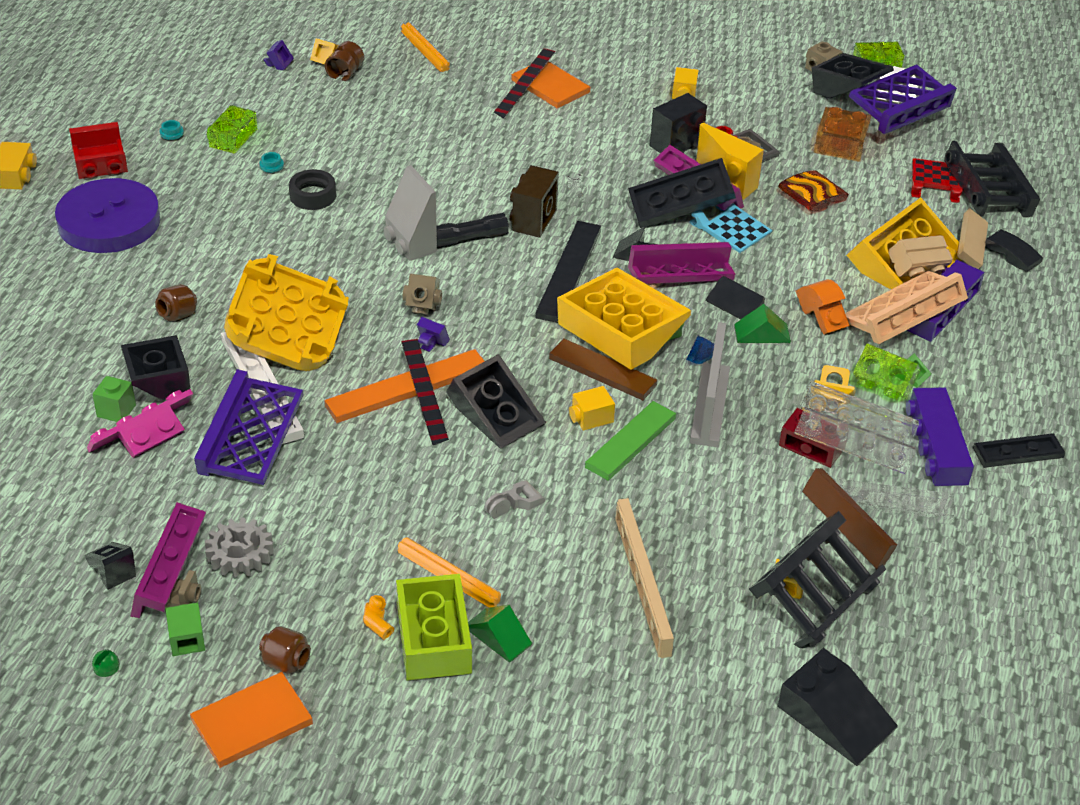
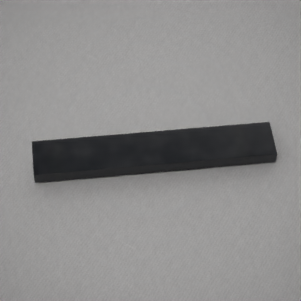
(569, 268)

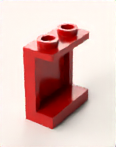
(98, 150)

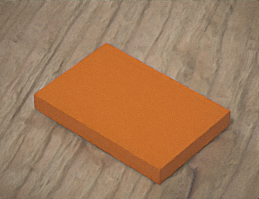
(554, 85)
(251, 719)

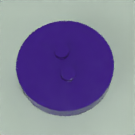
(107, 215)

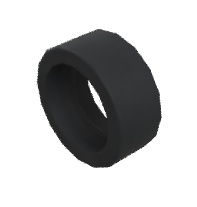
(312, 200)

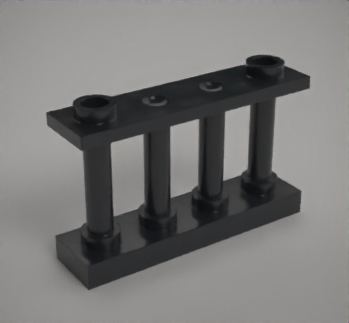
(1003, 168)
(792, 566)

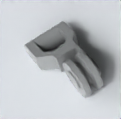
(500, 502)

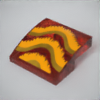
(813, 190)

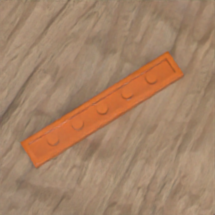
(398, 387)

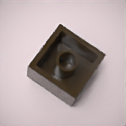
(534, 201)

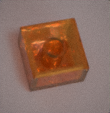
(842, 133)

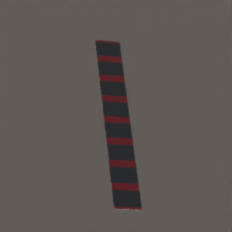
(524, 82)
(425, 391)

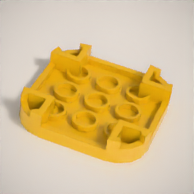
(285, 314)

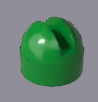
(108, 663)

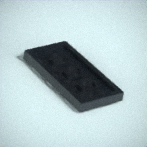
(681, 193)

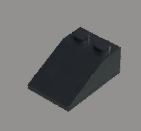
(845, 74)
(495, 402)
(836, 707)

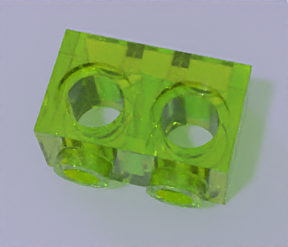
(882, 52)
(232, 129)
(889, 367)

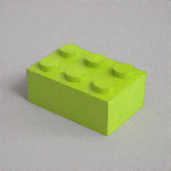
(434, 627)

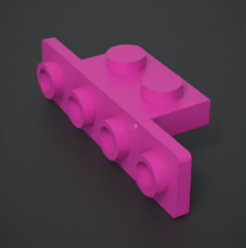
(147, 429)

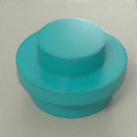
(171, 130)
(271, 162)

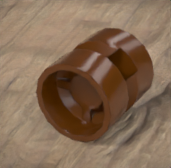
(344, 60)

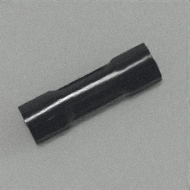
(486, 227)

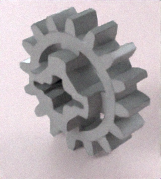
(239, 547)

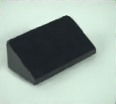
(734, 298)

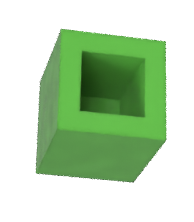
(114, 399)
(185, 629)

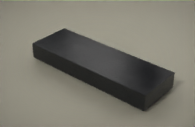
(1018, 450)

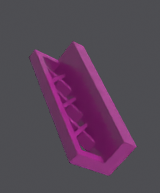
(673, 161)
(681, 261)
(168, 559)

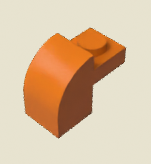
(825, 301)

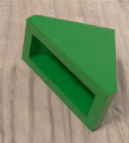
(762, 327)
(500, 631)

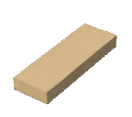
(972, 239)

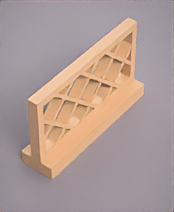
(908, 305)

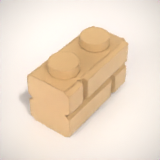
(920, 255)

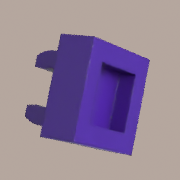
(278, 56)
(431, 334)

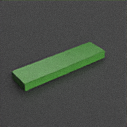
(630, 440)

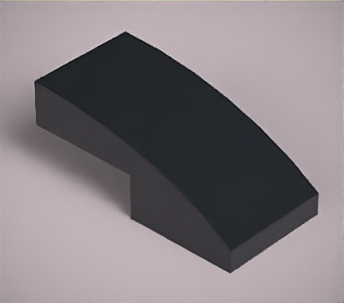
(1017, 250)

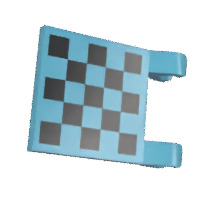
(732, 227)

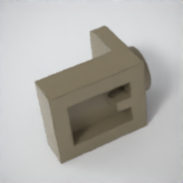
(185, 591)

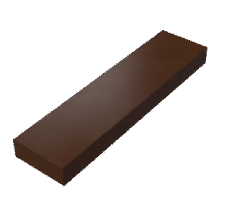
(603, 369)
(859, 527)

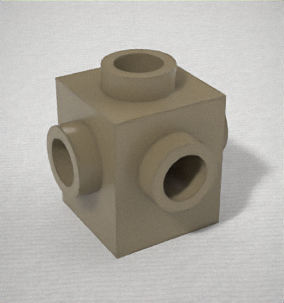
(820, 53)
(414, 289)

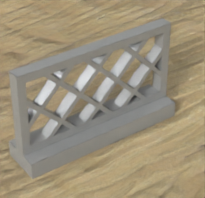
(711, 396)

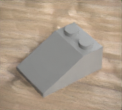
(412, 217)

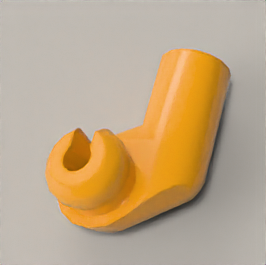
(374, 617)

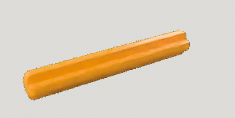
(425, 47)
(440, 566)

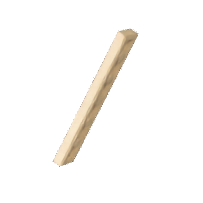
(644, 579)

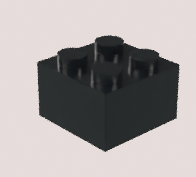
(677, 123)

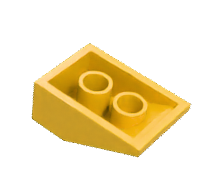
(740, 158)

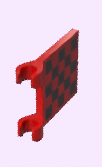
(933, 175)

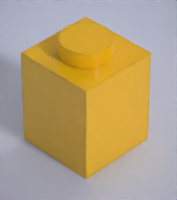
(685, 82)
(592, 408)

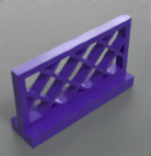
(912, 108)
(224, 426)

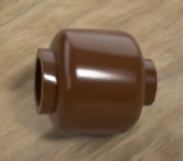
(176, 302)
(284, 650)

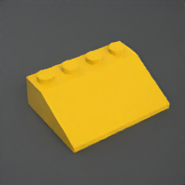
(915, 221)
(621, 316)

